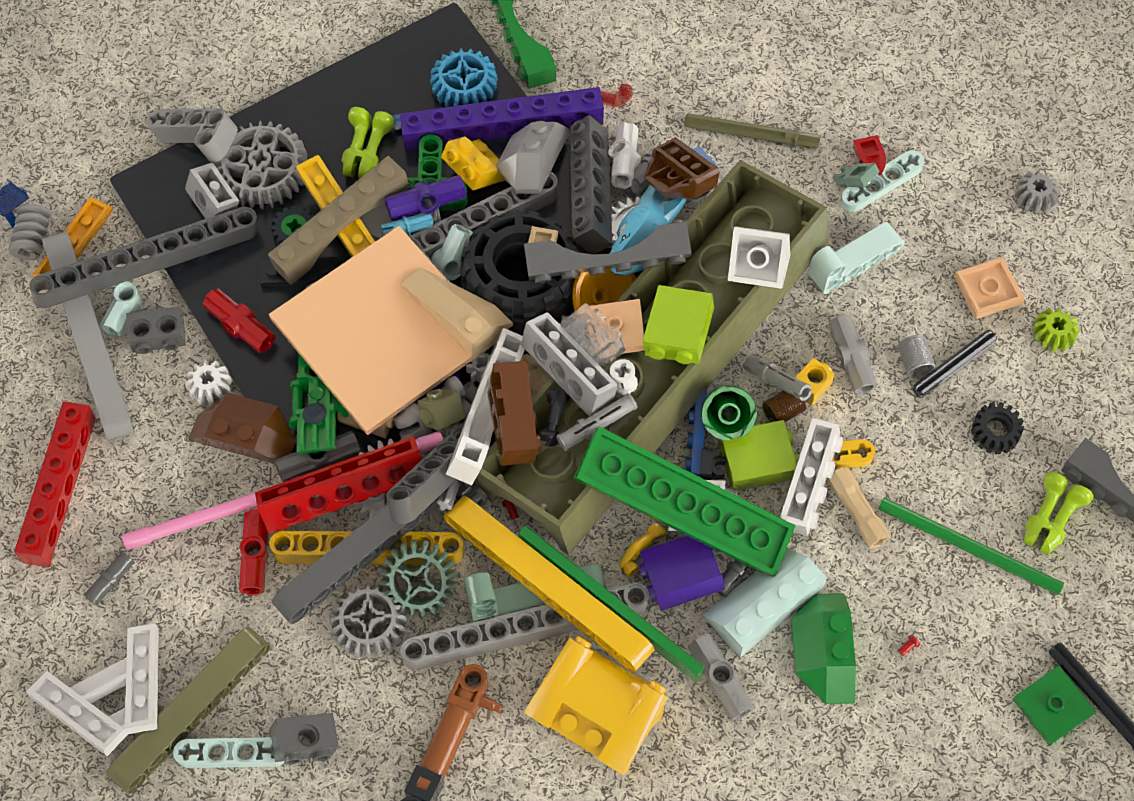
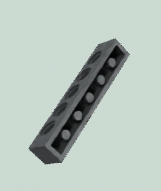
(590, 185)

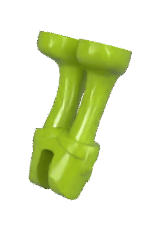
(361, 120)
(1076, 497)

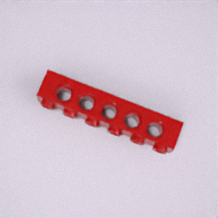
(325, 482)
(55, 484)

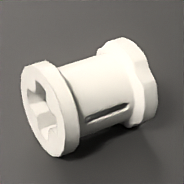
(626, 377)

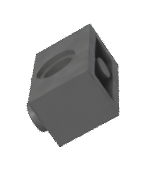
(317, 728)

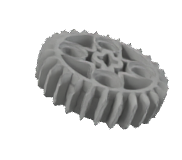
(263, 170)

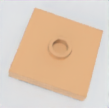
(989, 288)
(628, 319)

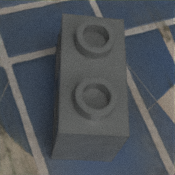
(155, 324)

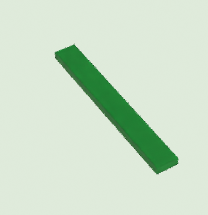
(660, 642)

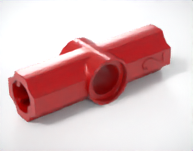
(239, 320)
(253, 566)

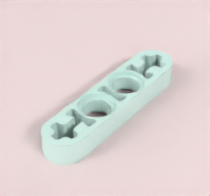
(883, 182)
(230, 757)

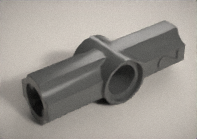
(301, 464)

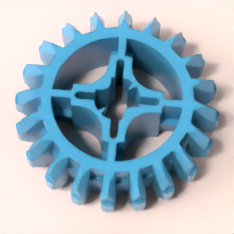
(448, 80)

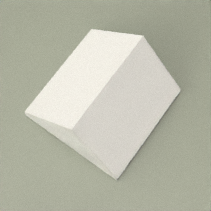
(759, 257)

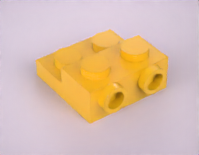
(472, 162)

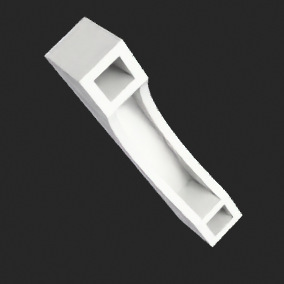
(478, 427)

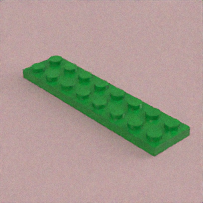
(684, 502)

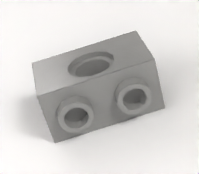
(210, 191)

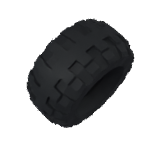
(516, 300)

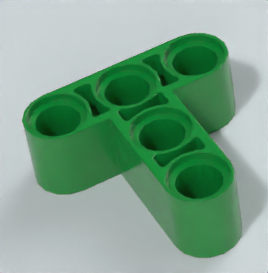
(434, 163)

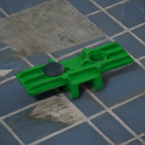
(318, 420)

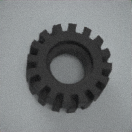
(991, 441)

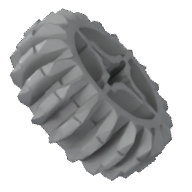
(357, 621)

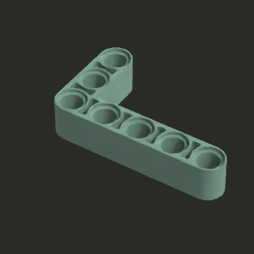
(488, 602)

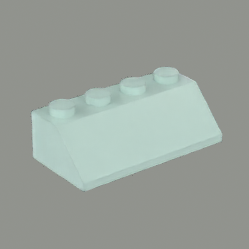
(765, 602)

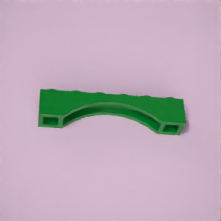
(534, 59)

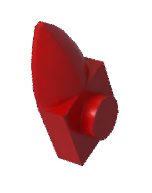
(870, 151)

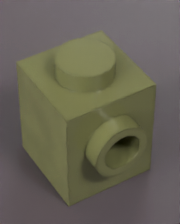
(441, 409)

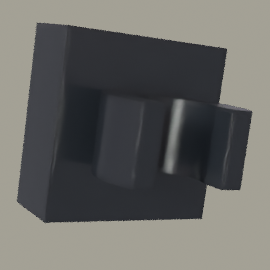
(708, 465)

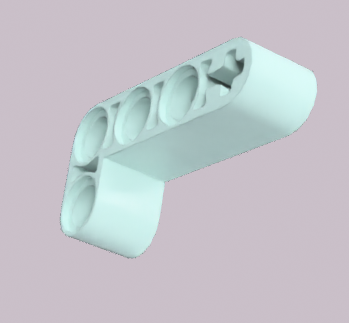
(834, 269)

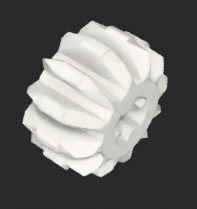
(210, 391)

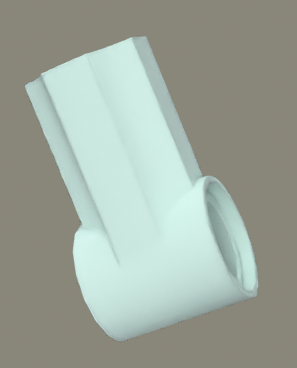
(449, 256)
(114, 321)

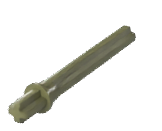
(785, 136)

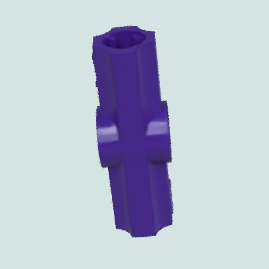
(439, 193)

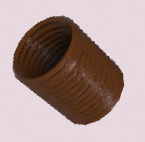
(783, 407)

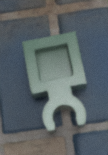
(858, 176)

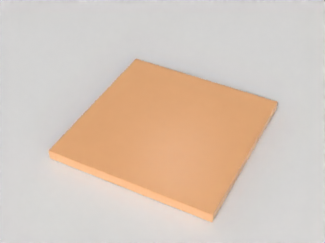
(370, 335)

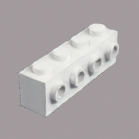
(810, 476)

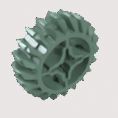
(430, 556)

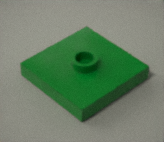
(1054, 705)

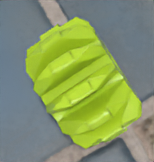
(1063, 334)

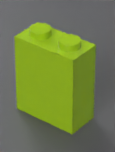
(678, 324)
(760, 456)

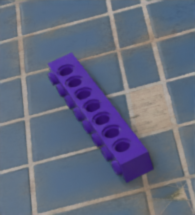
(500, 117)

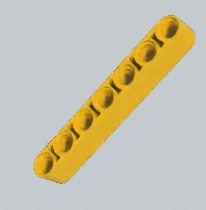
(328, 539)

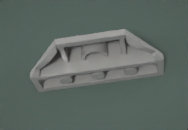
(532, 155)

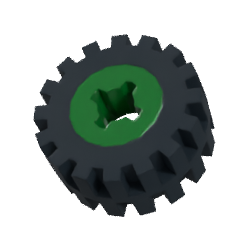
(286, 221)

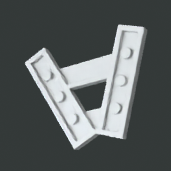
(136, 671)

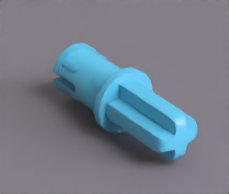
(409, 224)

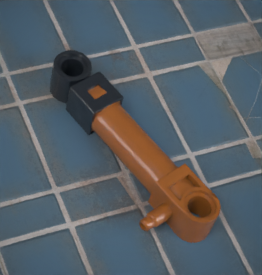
(462, 706)

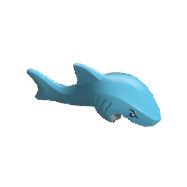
(643, 220)

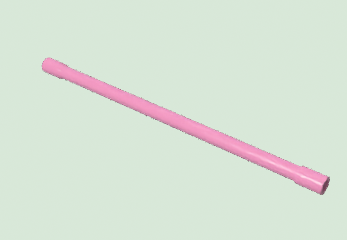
(148, 534)

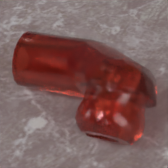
(618, 98)

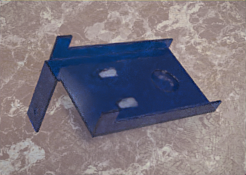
(11, 198)

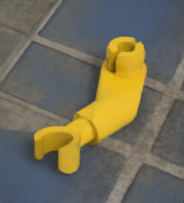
(643, 542)

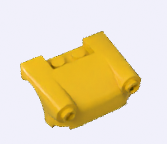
(598, 703)

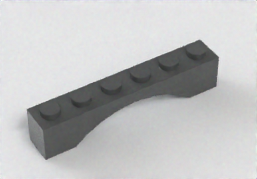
(665, 243)
(1094, 470)

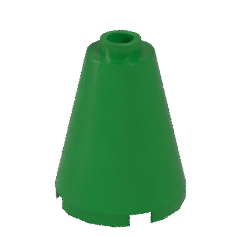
(728, 412)

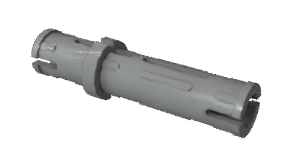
(769, 373)
(623, 406)

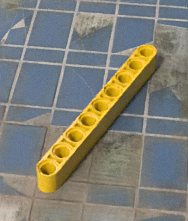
(549, 584)

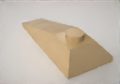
(461, 314)

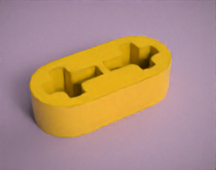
(854, 460)

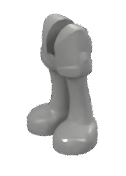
(410, 419)

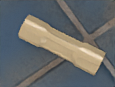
(869, 524)

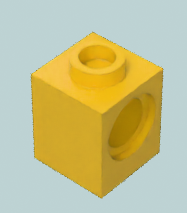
(820, 371)

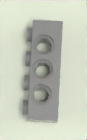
(568, 364)

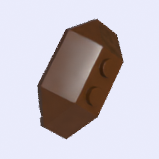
(680, 171)
(244, 428)

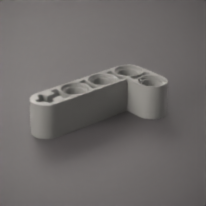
(206, 127)

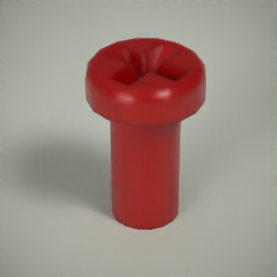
(511, 509)
(912, 642)

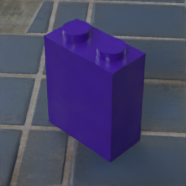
(680, 572)

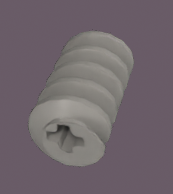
(29, 231)

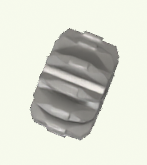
(1037, 192)

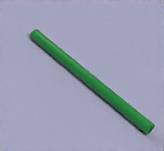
(971, 546)

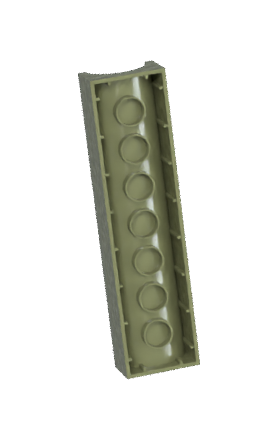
(665, 386)

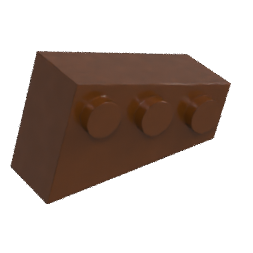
(513, 413)

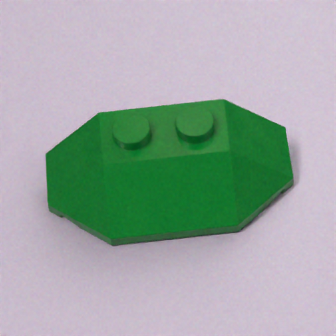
(825, 648)

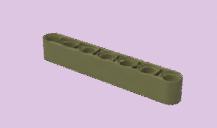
(186, 710)

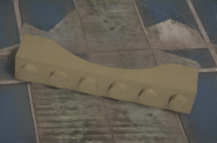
(301, 249)

